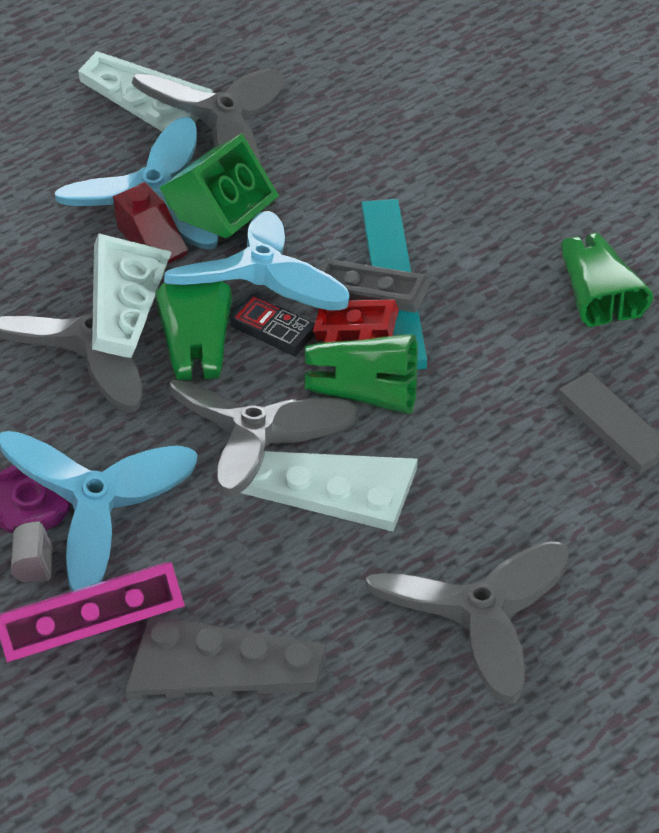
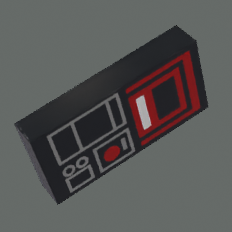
(273, 325)

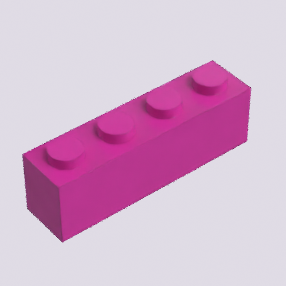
(89, 611)

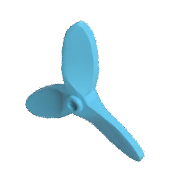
(166, 159)
(266, 265)
(96, 493)

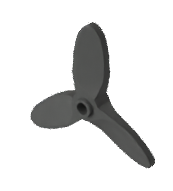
(220, 111)
(112, 374)
(257, 427)
(485, 609)

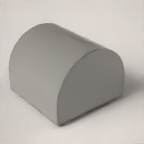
(31, 553)

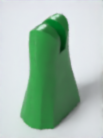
(603, 282)
(195, 325)
(367, 371)

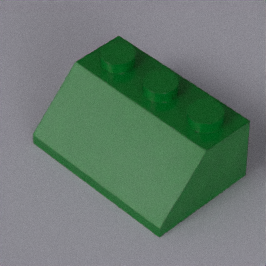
(221, 189)

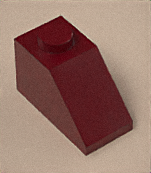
(147, 221)

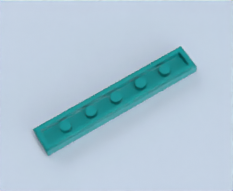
(389, 250)

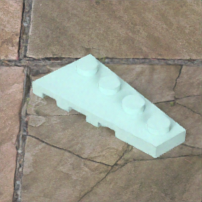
(114, 81)
(123, 292)
(340, 486)

